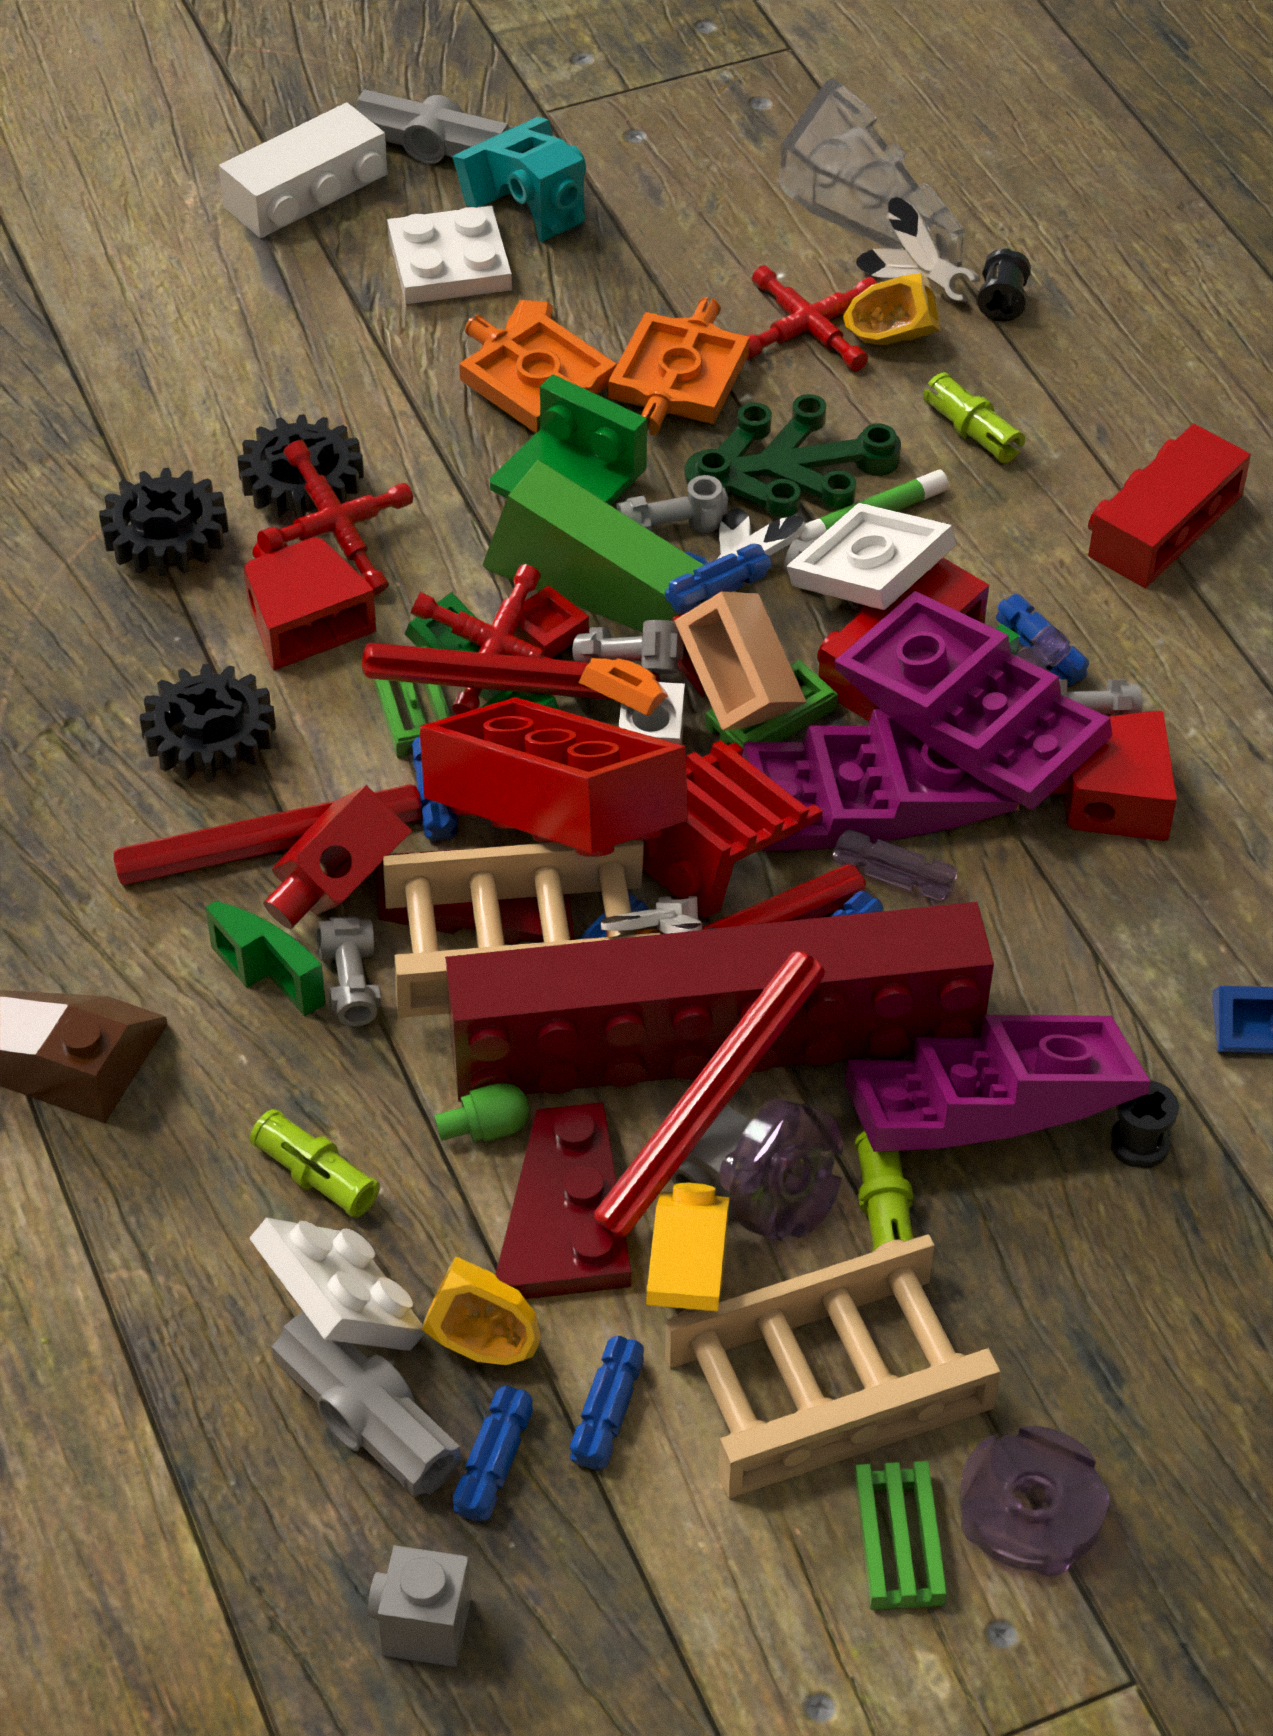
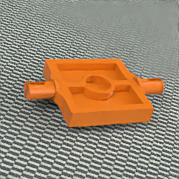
(523, 357)
(679, 366)

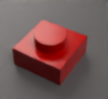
(551, 622)

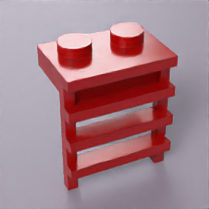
(729, 817)

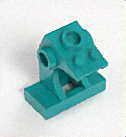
(532, 169)

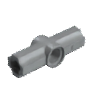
(427, 128)
(367, 1406)

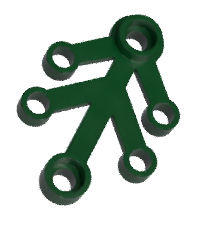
(874, 452)

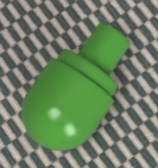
(486, 1114)

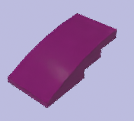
(974, 699)
(874, 783)
(998, 1086)

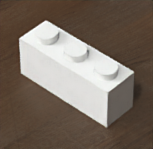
(303, 170)

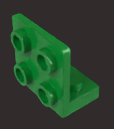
(583, 440)

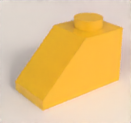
(688, 1248)

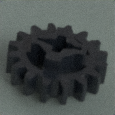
(274, 481)
(164, 521)
(208, 722)

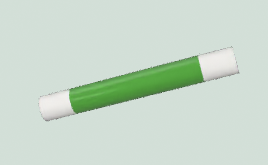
(892, 499)

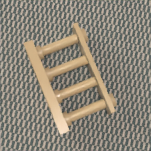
(483, 879)
(825, 1428)

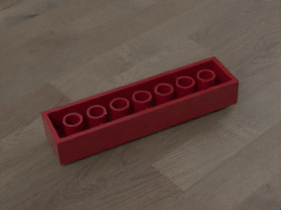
(672, 999)

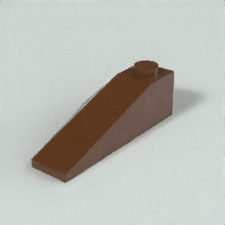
(74, 1048)

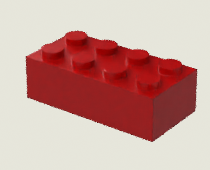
(555, 775)

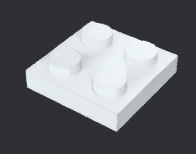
(449, 254)
(871, 556)
(339, 1284)

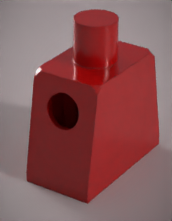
(306, 601)
(1125, 783)
(348, 844)

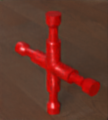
(808, 318)
(334, 516)
(492, 638)

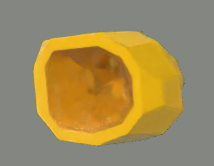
(894, 311)
(482, 1317)

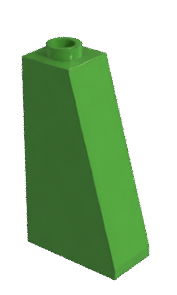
(585, 550)

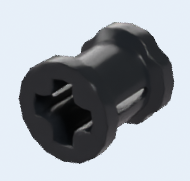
(1011, 277)
(1144, 1126)

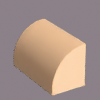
(739, 660)

